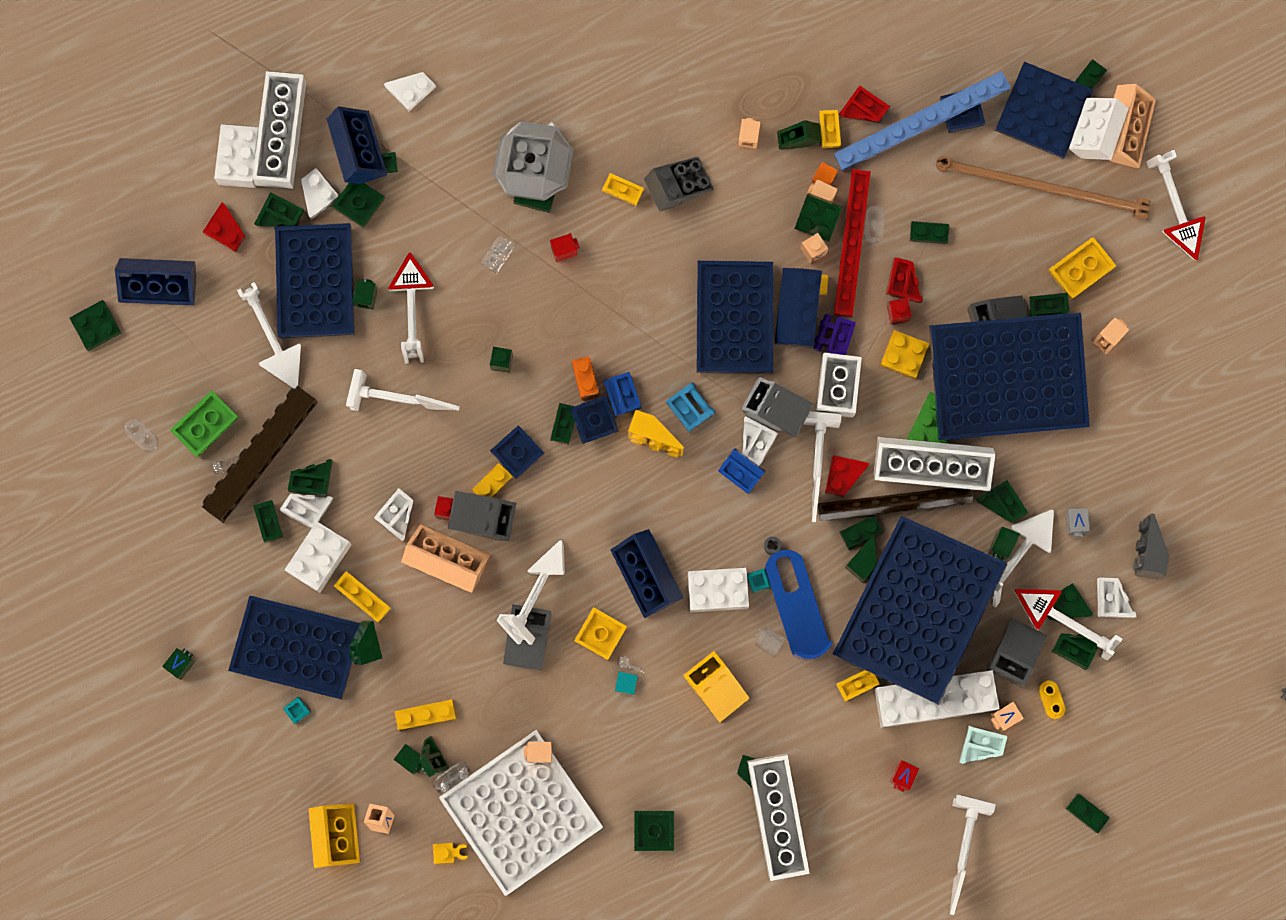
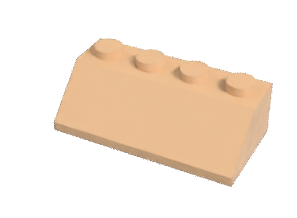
(1136, 124)
(445, 558)

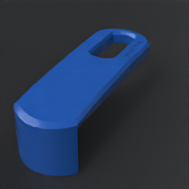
(798, 609)

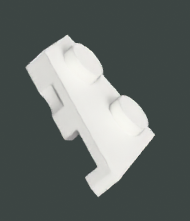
(410, 89)
(317, 193)
(757, 440)
(306, 508)
(396, 514)
(1112, 599)

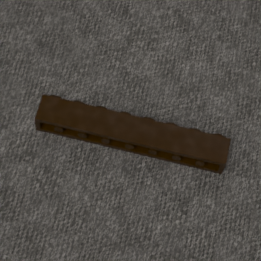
(259, 454)

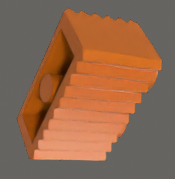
(585, 378)

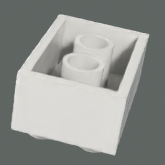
(1098, 128)
(236, 156)
(838, 384)
(318, 557)
(718, 590)

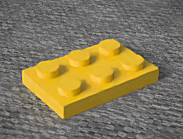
(1082, 268)

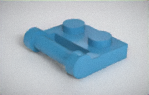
(686, 411)

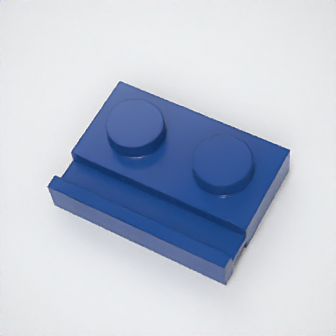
(622, 394)
(741, 471)

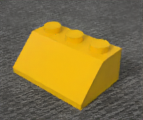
(334, 835)

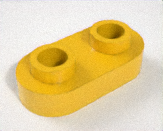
(1049, 700)

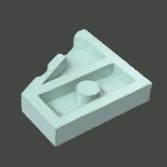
(982, 744)

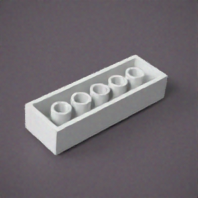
(279, 130)
(934, 464)
(964, 696)
(778, 817)

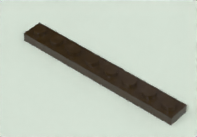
(893, 503)

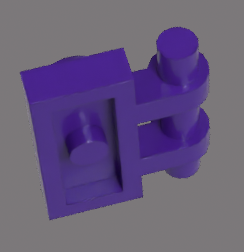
(840, 338)

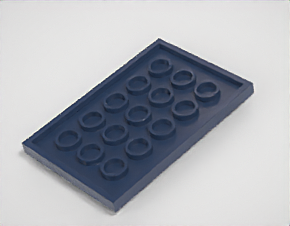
(314, 280)
(735, 317)
(294, 647)

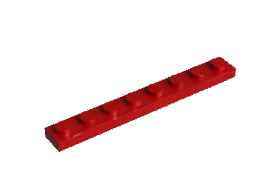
(852, 243)

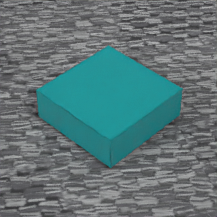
(758, 580)
(626, 683)
(296, 710)

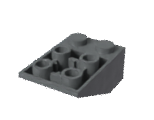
(677, 183)
(998, 309)
(776, 407)
(482, 516)
(1151, 549)
(1017, 653)
(528, 655)

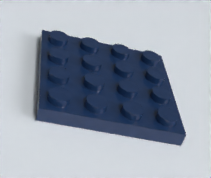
(1043, 110)

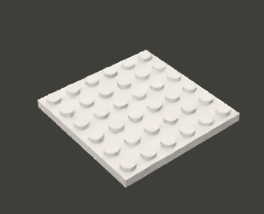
(520, 815)

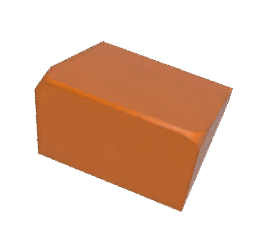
(825, 174)

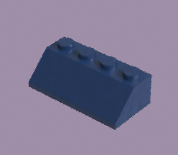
(356, 145)
(156, 281)
(798, 307)
(646, 573)

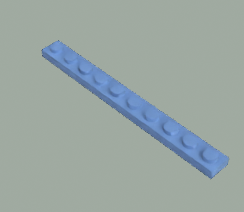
(922, 121)

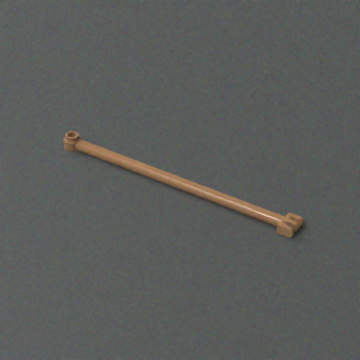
(1136, 207)

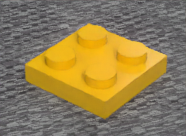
(904, 354)
(600, 633)

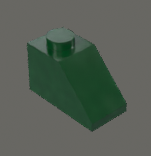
(799, 135)
(1003, 543)
(864, 561)
(365, 644)

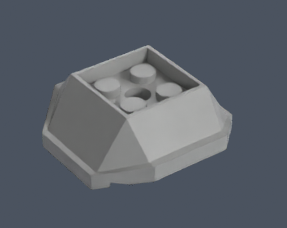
(542, 177)

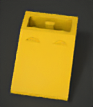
(649, 431)
(716, 686)

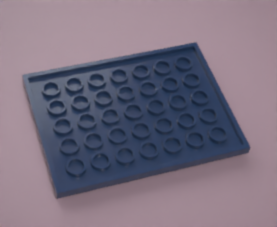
(1009, 376)
(920, 609)

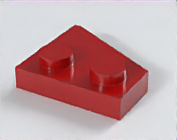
(864, 106)
(224, 229)
(903, 281)
(843, 475)

